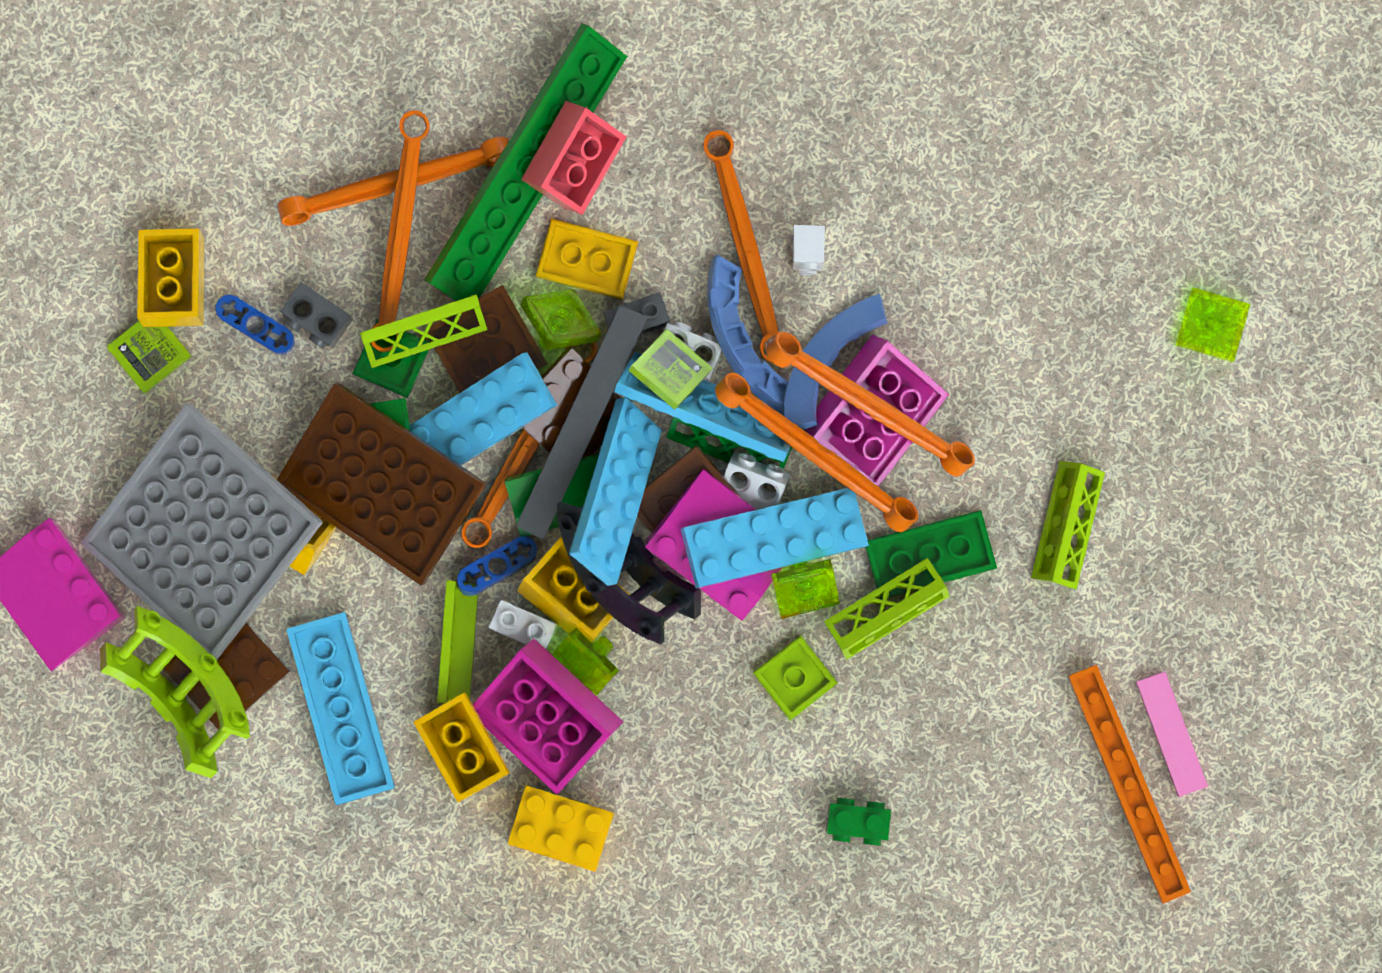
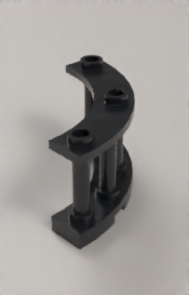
(638, 562)

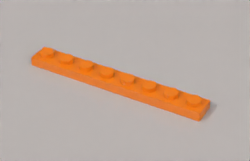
(1129, 784)

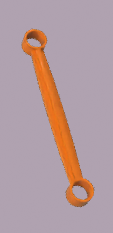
(299, 209)
(400, 225)
(744, 241)
(816, 452)
(954, 458)
(514, 465)

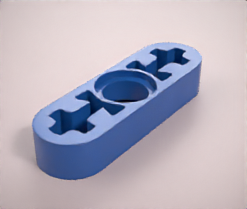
(232, 319)
(473, 570)

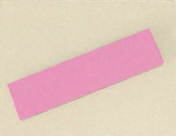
(1171, 734)

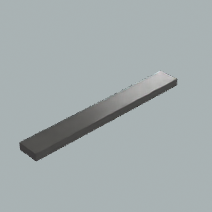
(581, 421)

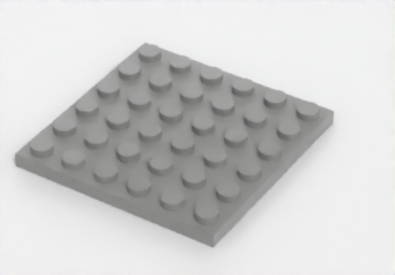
(201, 531)

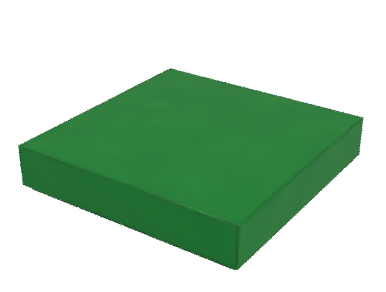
(397, 375)

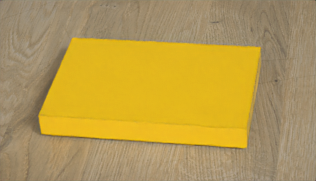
(586, 259)

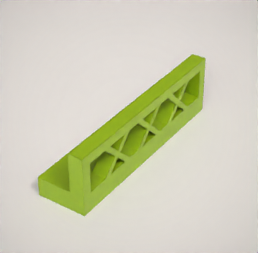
(421, 319)
(1063, 522)
(892, 618)
(457, 643)

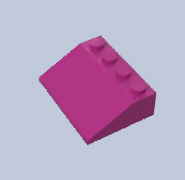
(854, 433)
(703, 502)
(54, 594)
(545, 716)

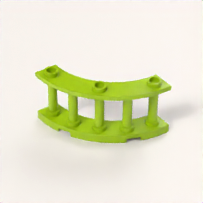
(171, 701)

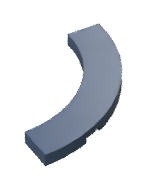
(733, 337)
(824, 346)

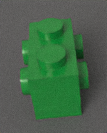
(850, 821)

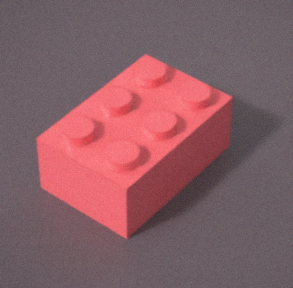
(574, 157)

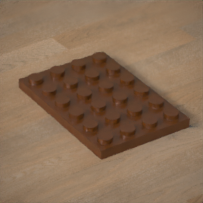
(380, 483)

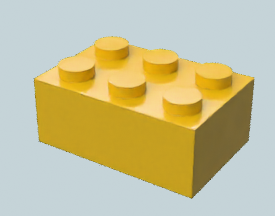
(170, 277)
(562, 596)
(561, 828)

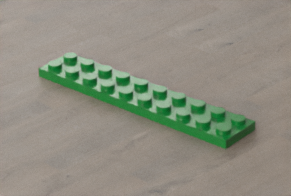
(506, 200)

